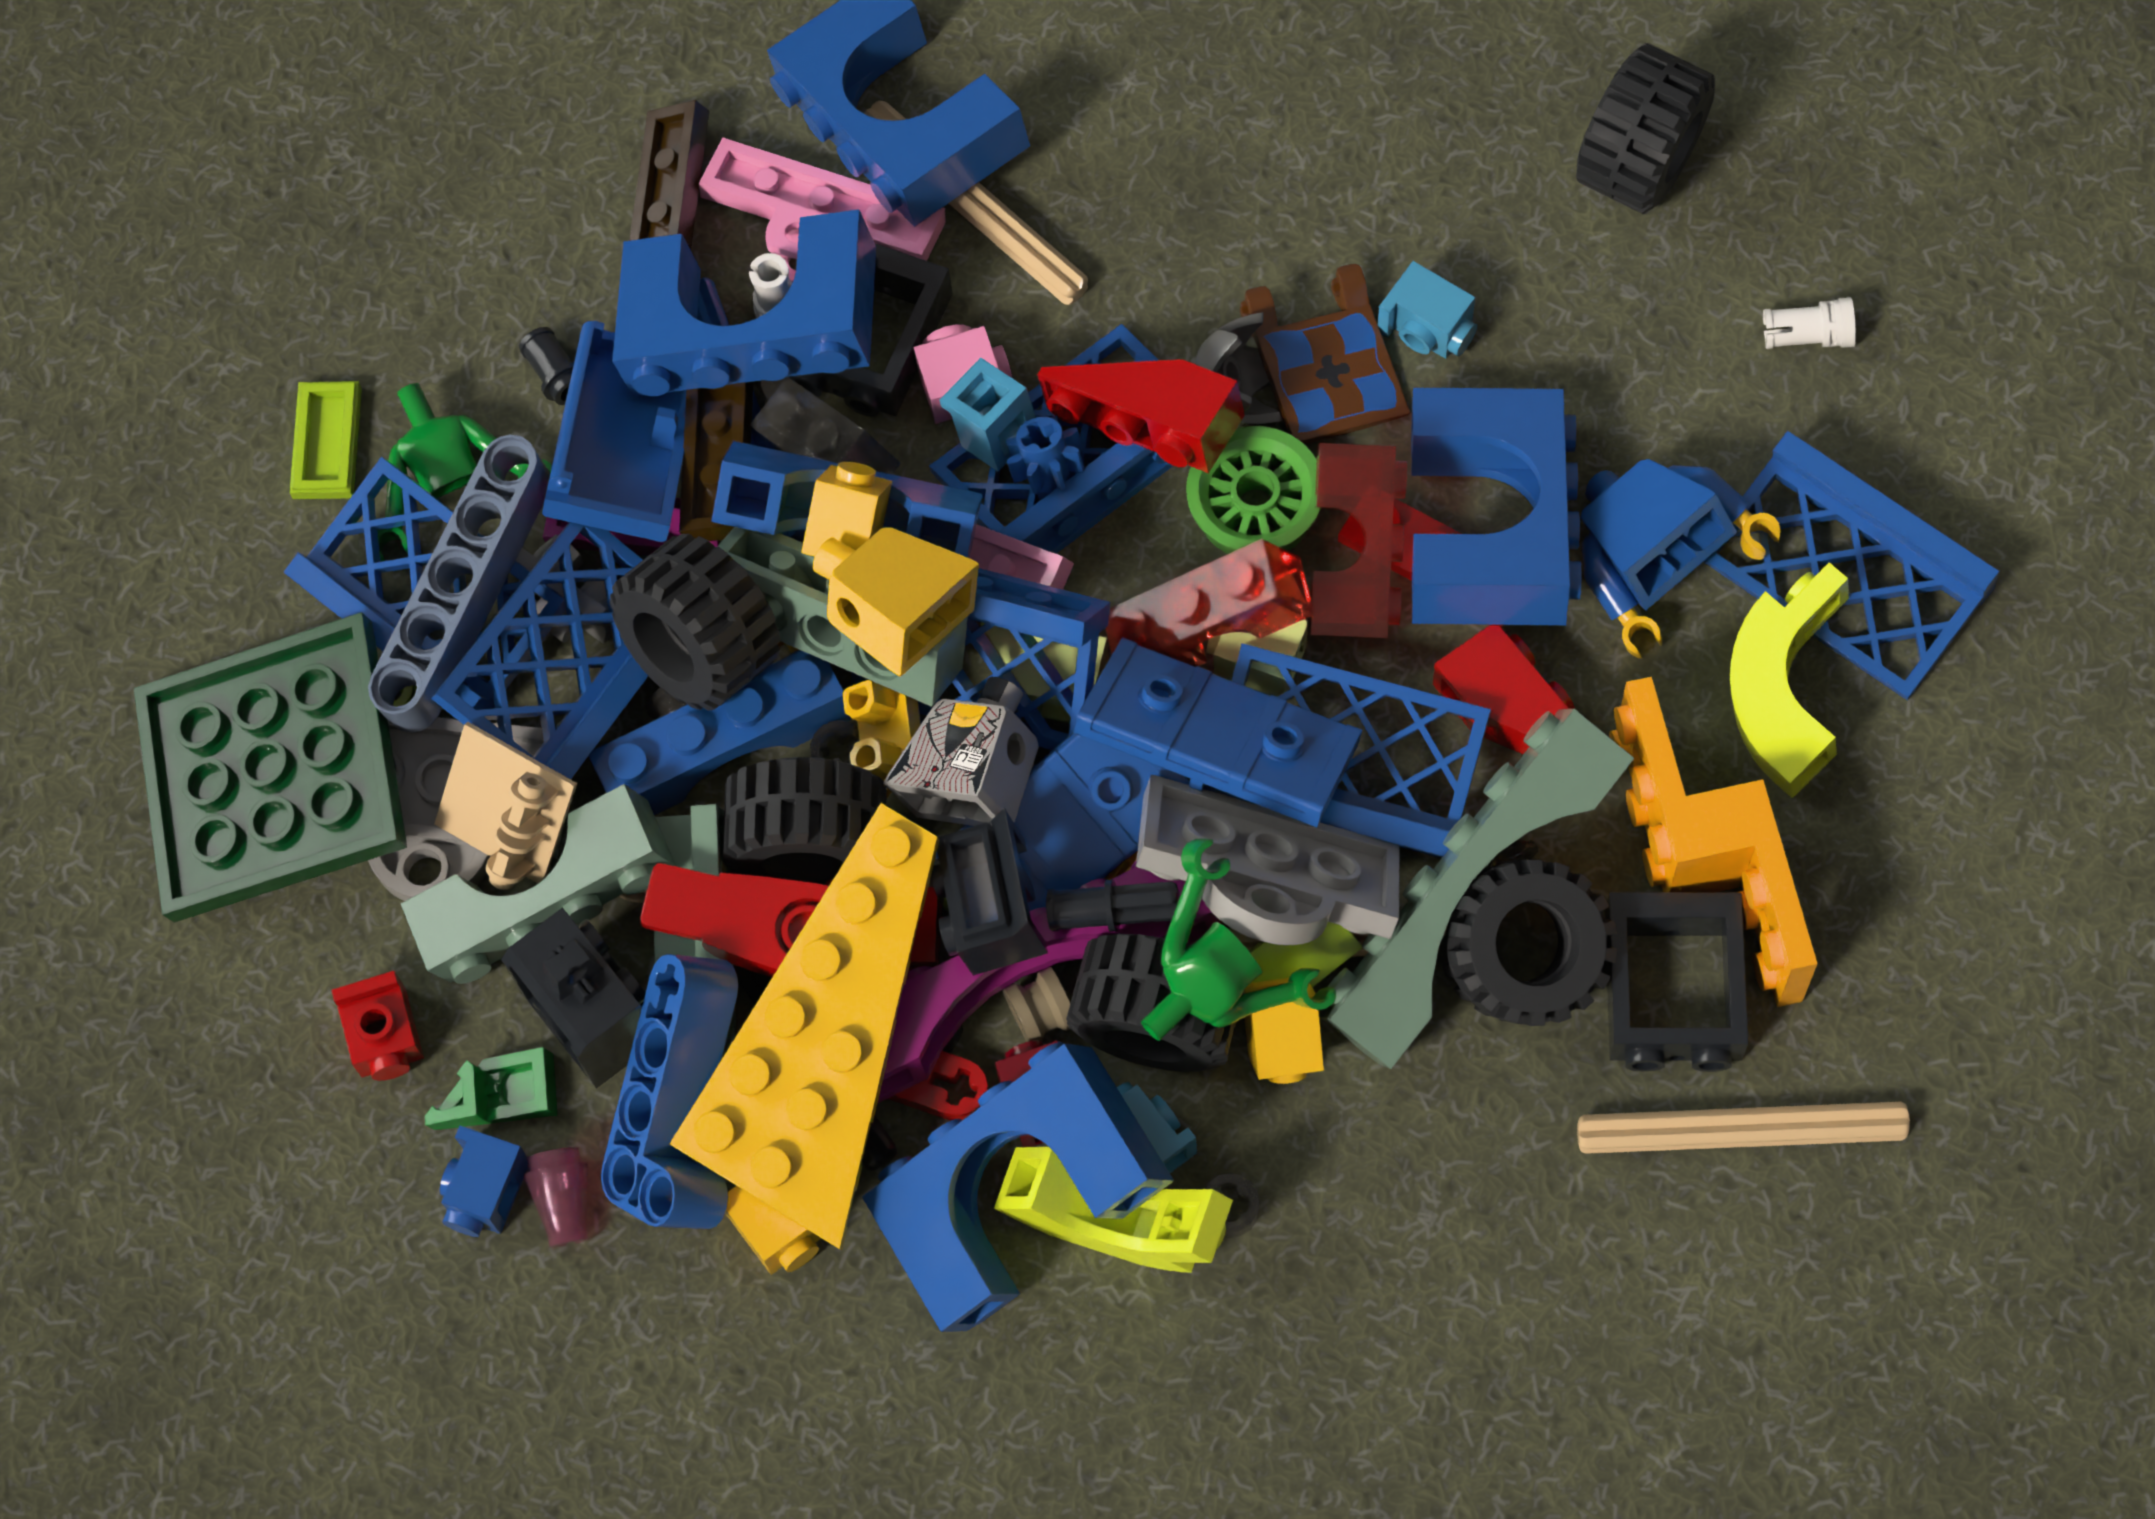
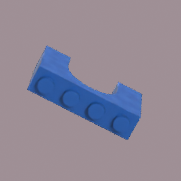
(911, 161)
(812, 330)
(1511, 573)
(931, 1199)

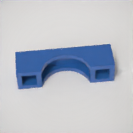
(775, 490)
(683, 747)

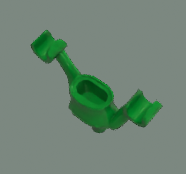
(435, 453)
(1217, 968)

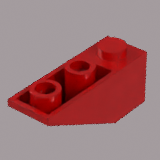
(1159, 405)
(1500, 676)

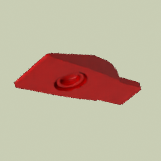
(734, 915)

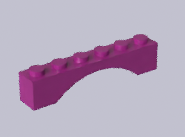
(944, 996)

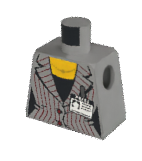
(967, 759)

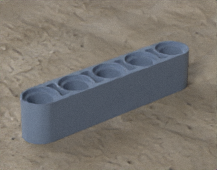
(455, 555)

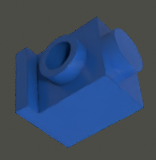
(481, 1183)

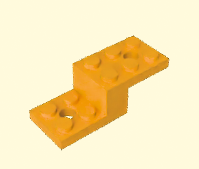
(1714, 844)

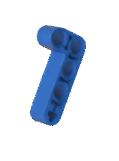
(669, 1065)

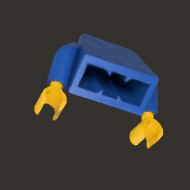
(1655, 531)

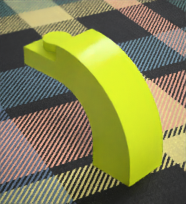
(1773, 725)
(1163, 1233)

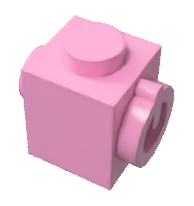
(948, 356)

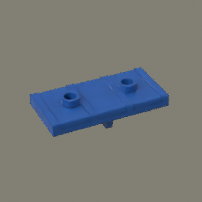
(615, 451)
(1218, 732)
(1081, 814)

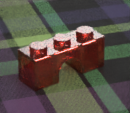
(1364, 485)
(1244, 592)

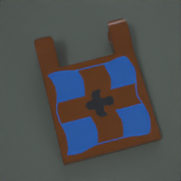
(1331, 368)

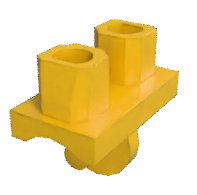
(884, 725)

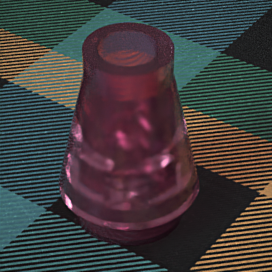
(560, 1194)

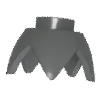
(1229, 356)

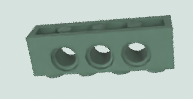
(800, 609)

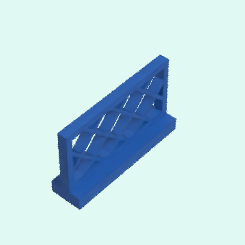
(1089, 495)
(1892, 533)
(347, 595)
(1032, 611)
(599, 699)
(1374, 816)

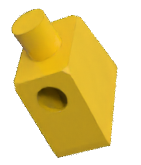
(896, 594)

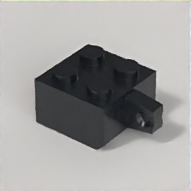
(578, 993)

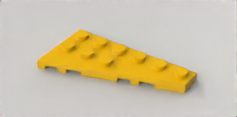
(809, 1063)

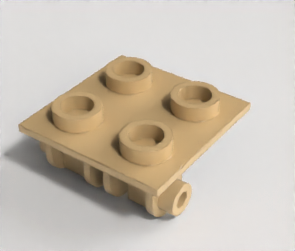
(504, 807)

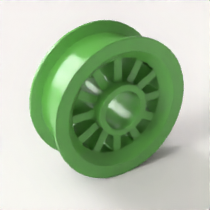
(1269, 448)

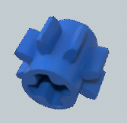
(1044, 454)

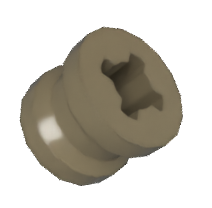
(1039, 1005)

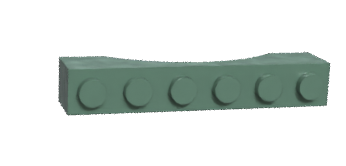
(1390, 990)

